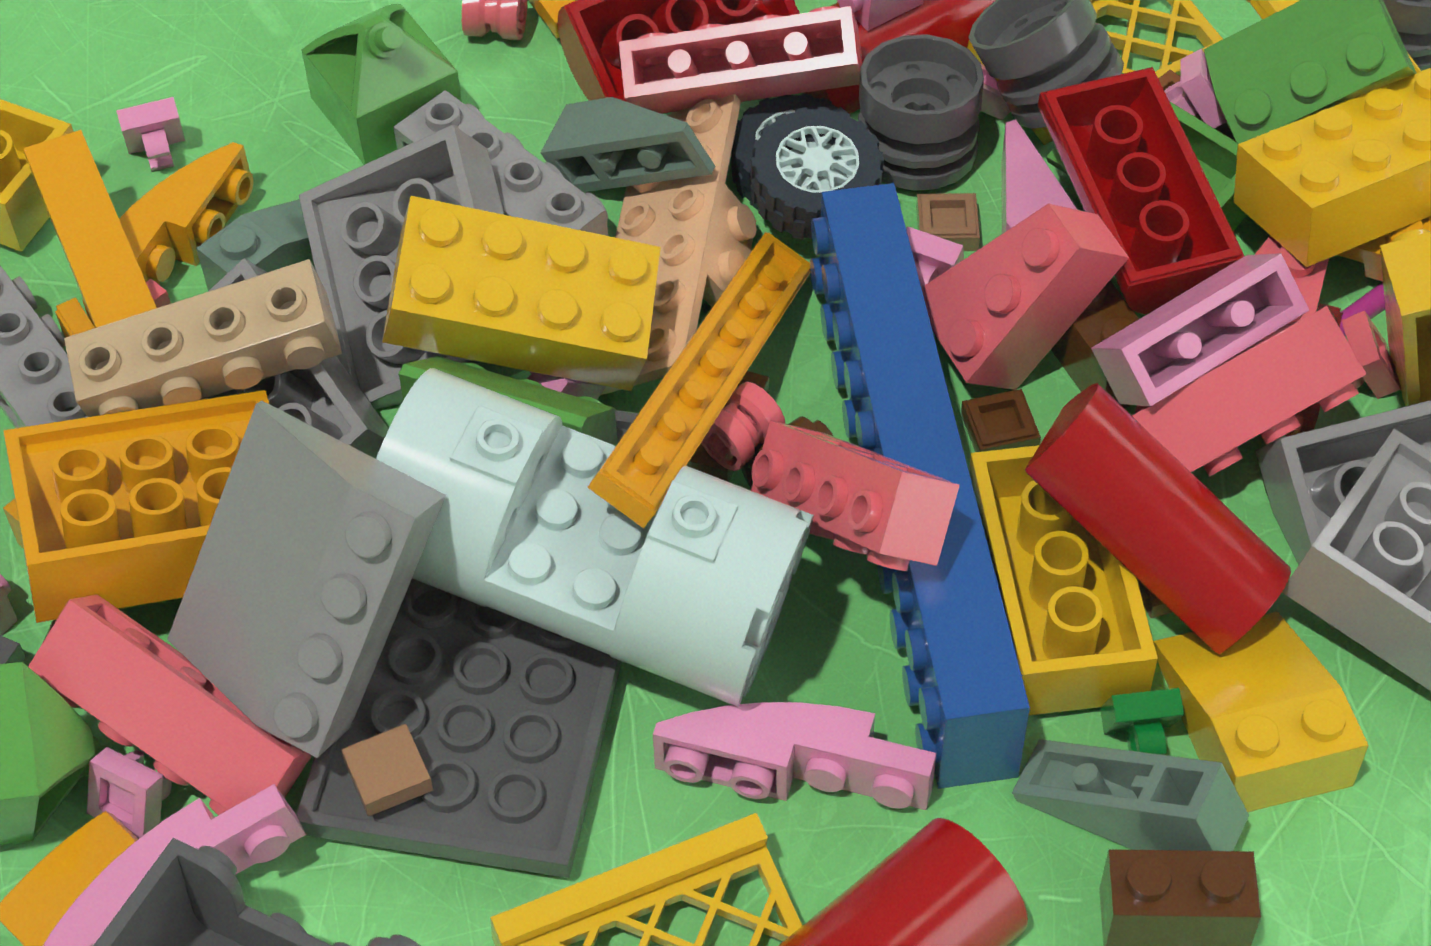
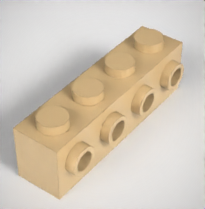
(205, 343)

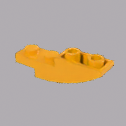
(186, 211)

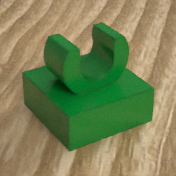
(1143, 718)

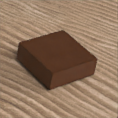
(1000, 422)

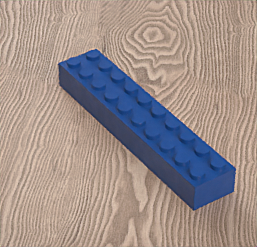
(900, 407)

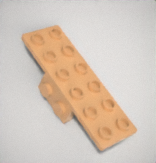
(700, 234)

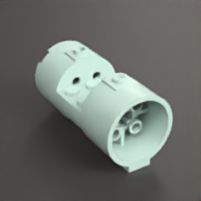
(529, 538)

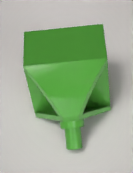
(375, 77)
(41, 752)

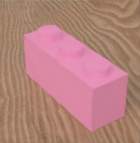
(1200, 329)

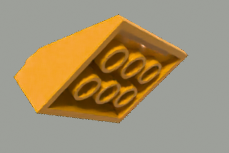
(122, 498)

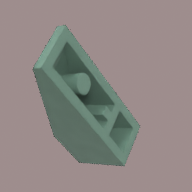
(622, 145)
(265, 237)
(1135, 796)

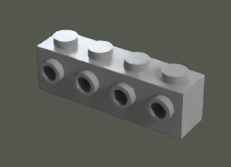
(523, 181)
(33, 365)

